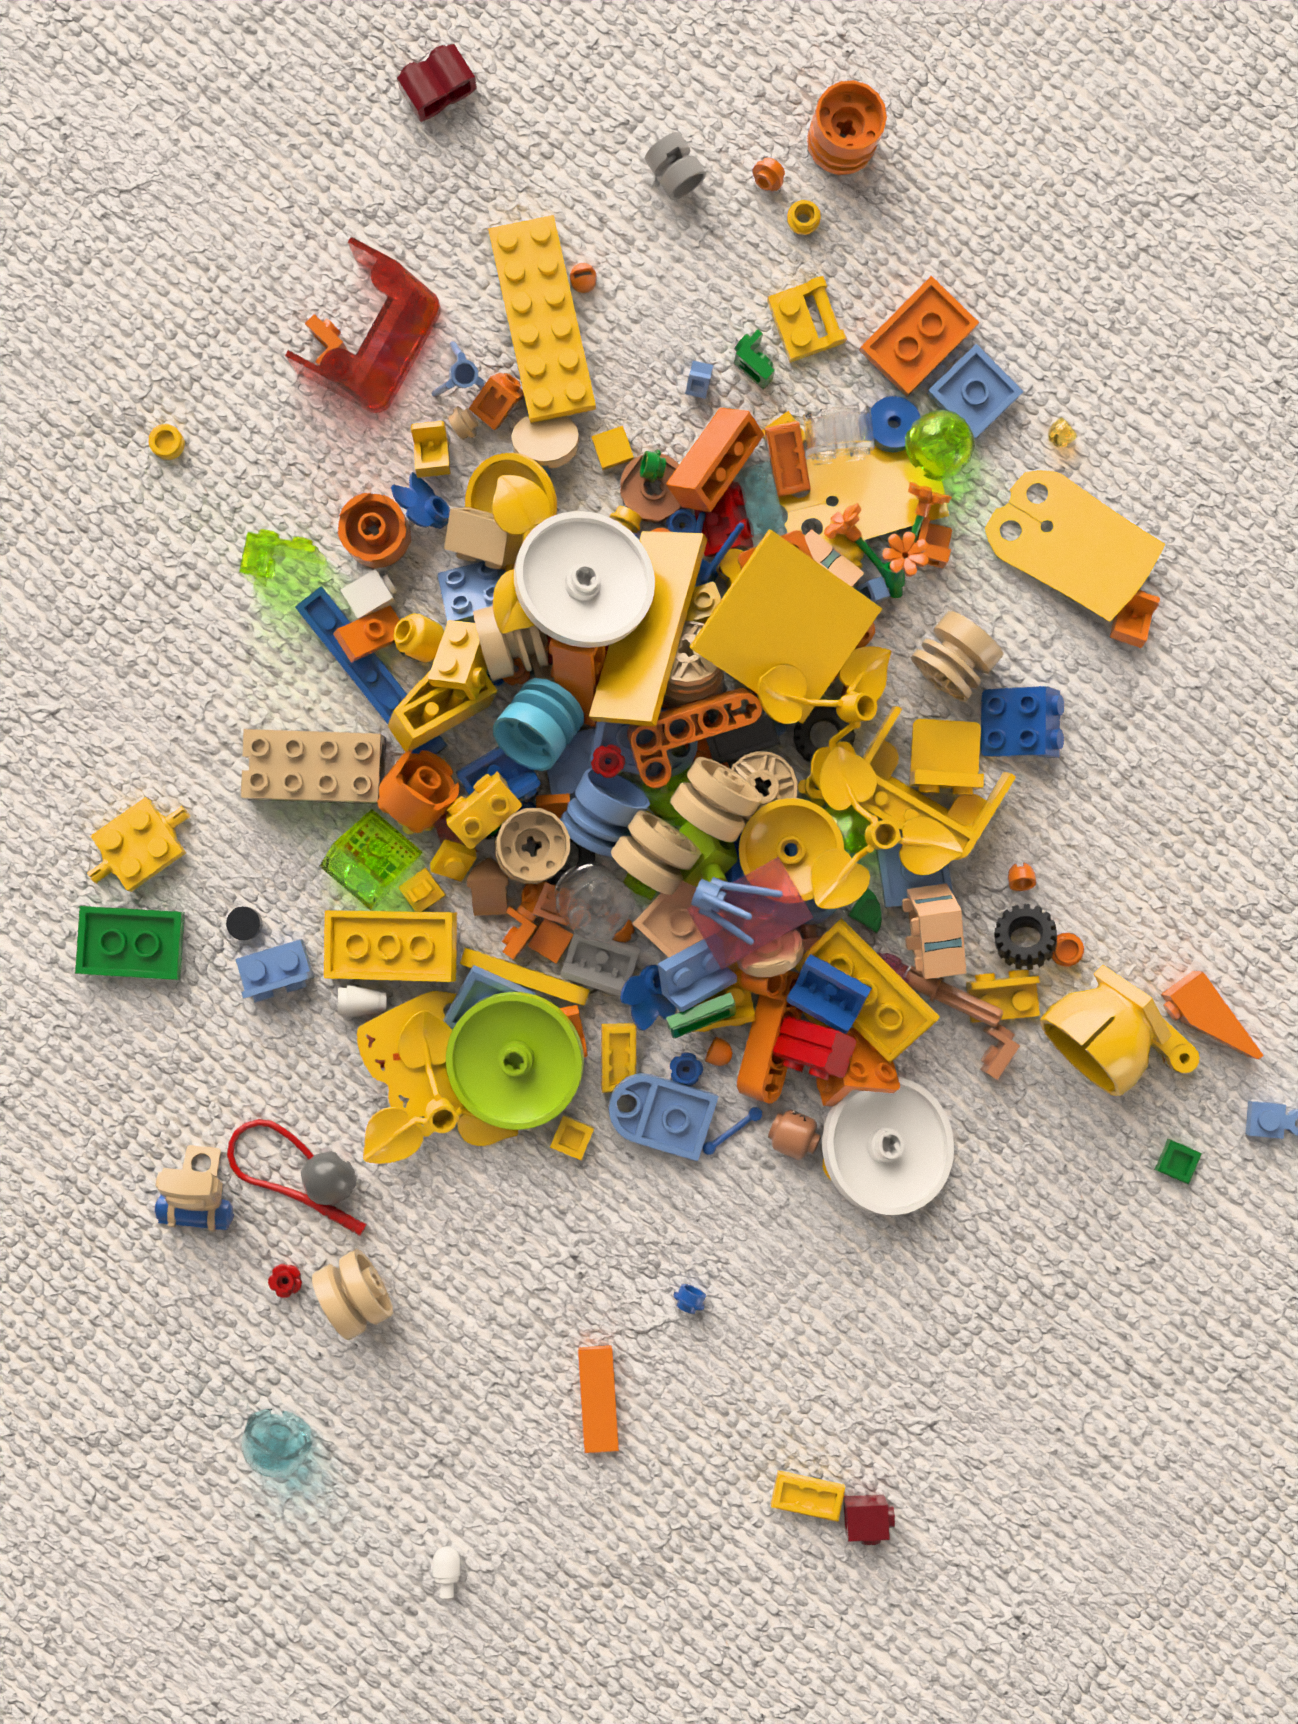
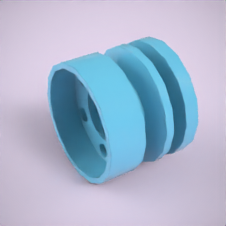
(538, 724)

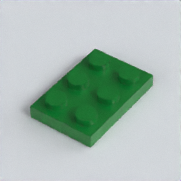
(129, 942)

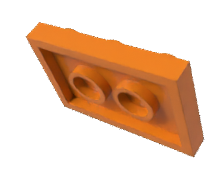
(919, 336)

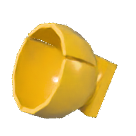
(1106, 1031)

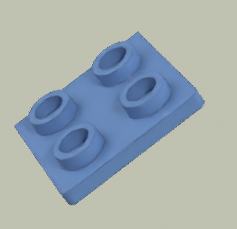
(468, 590)

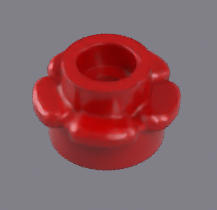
(614, 767)
(294, 1280)

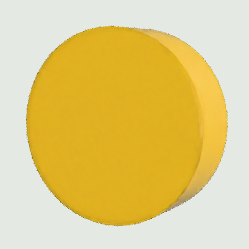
(166, 442)

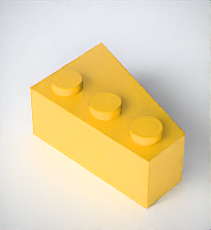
(434, 710)

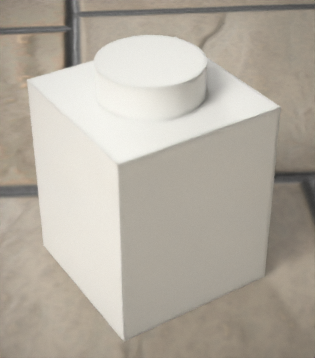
(370, 593)

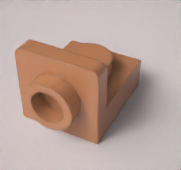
(998, 1056)

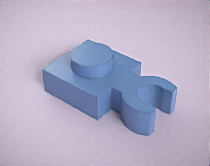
(1270, 1120)

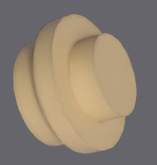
(463, 422)

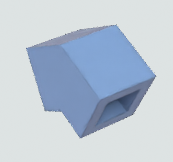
(699, 379)
(876, 588)

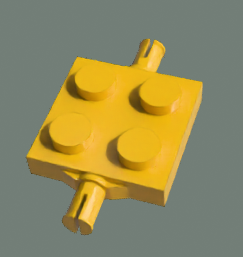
(138, 844)

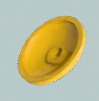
(484, 480)
(789, 822)

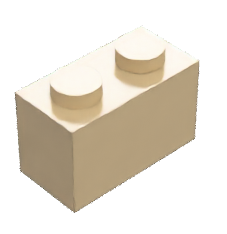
(477, 535)

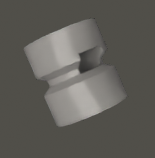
(672, 161)

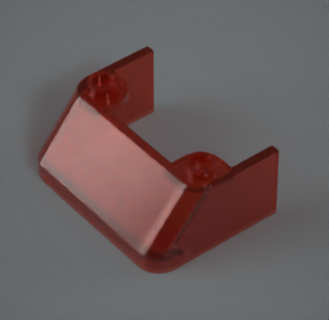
(390, 345)

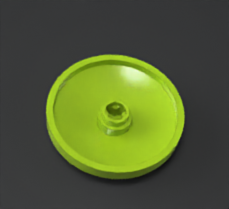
(514, 1060)

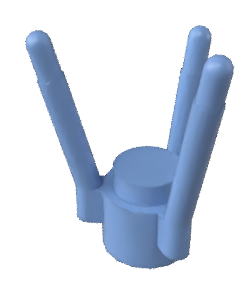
(461, 374)
(710, 897)

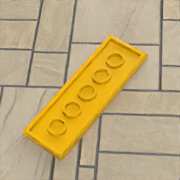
(641, 663)

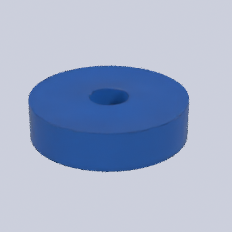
(892, 409)

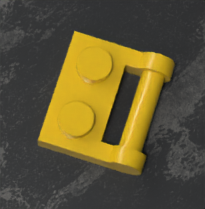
(796, 324)

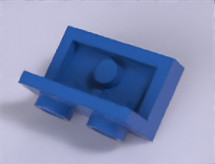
(828, 994)

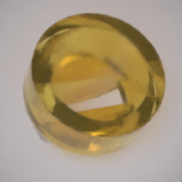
(1061, 433)

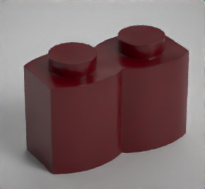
(436, 81)

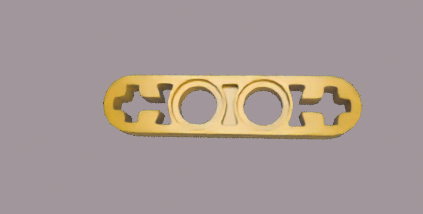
(526, 976)

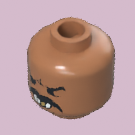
(794, 1134)

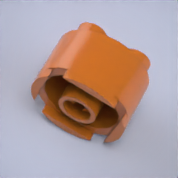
(384, 513)
(418, 790)

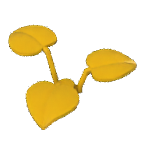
(515, 508)
(865, 675)
(838, 877)
(390, 1132)

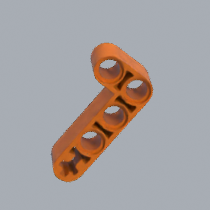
(694, 730)
(761, 1071)

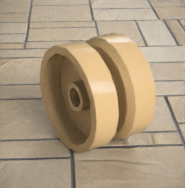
(716, 799)
(655, 853)
(352, 1294)

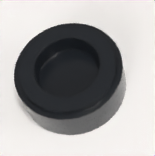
(244, 923)

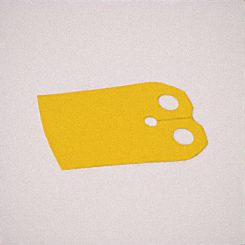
(875, 483)
(1086, 555)

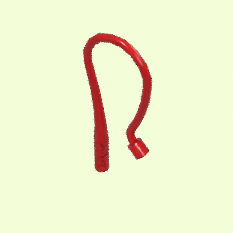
(330, 1211)

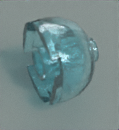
(275, 1443)

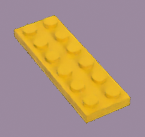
(542, 319)

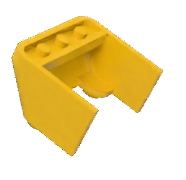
(900, 802)

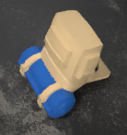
(193, 1196)

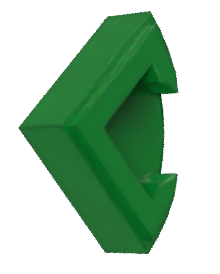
(867, 911)

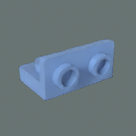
(273, 969)
(693, 976)

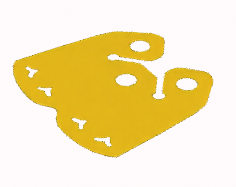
(399, 1078)

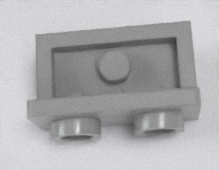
(600, 964)

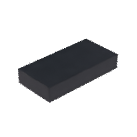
(744, 740)

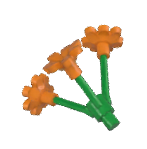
(904, 553)

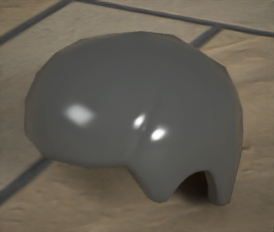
(328, 1178)

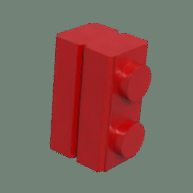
(814, 1047)

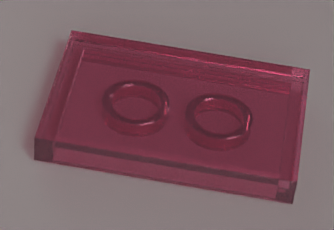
(769, 919)

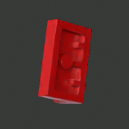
(724, 519)

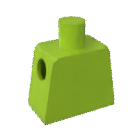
(715, 859)

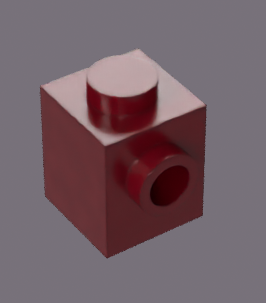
(868, 1518)

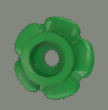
(652, 465)

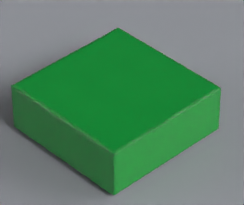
(1178, 1161)

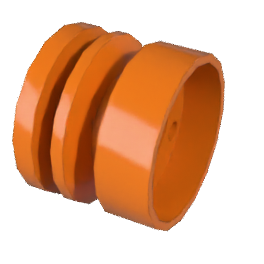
(849, 110)

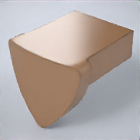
(488, 888)

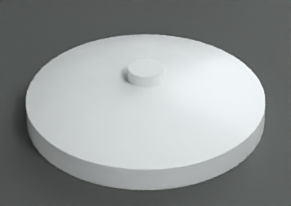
(584, 579)
(888, 1148)

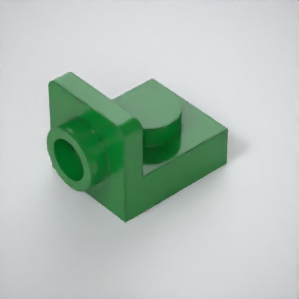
(755, 366)

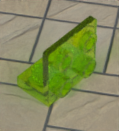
(259, 549)

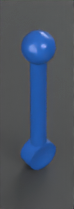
(754, 1114)

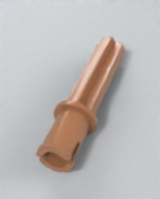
(954, 997)

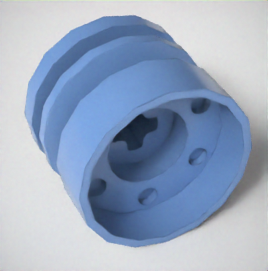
(602, 811)

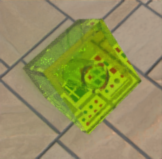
(370, 859)

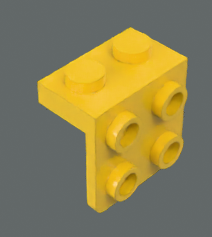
(945, 756)

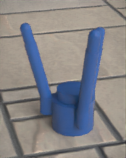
(707, 571)

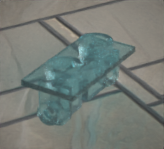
(761, 498)

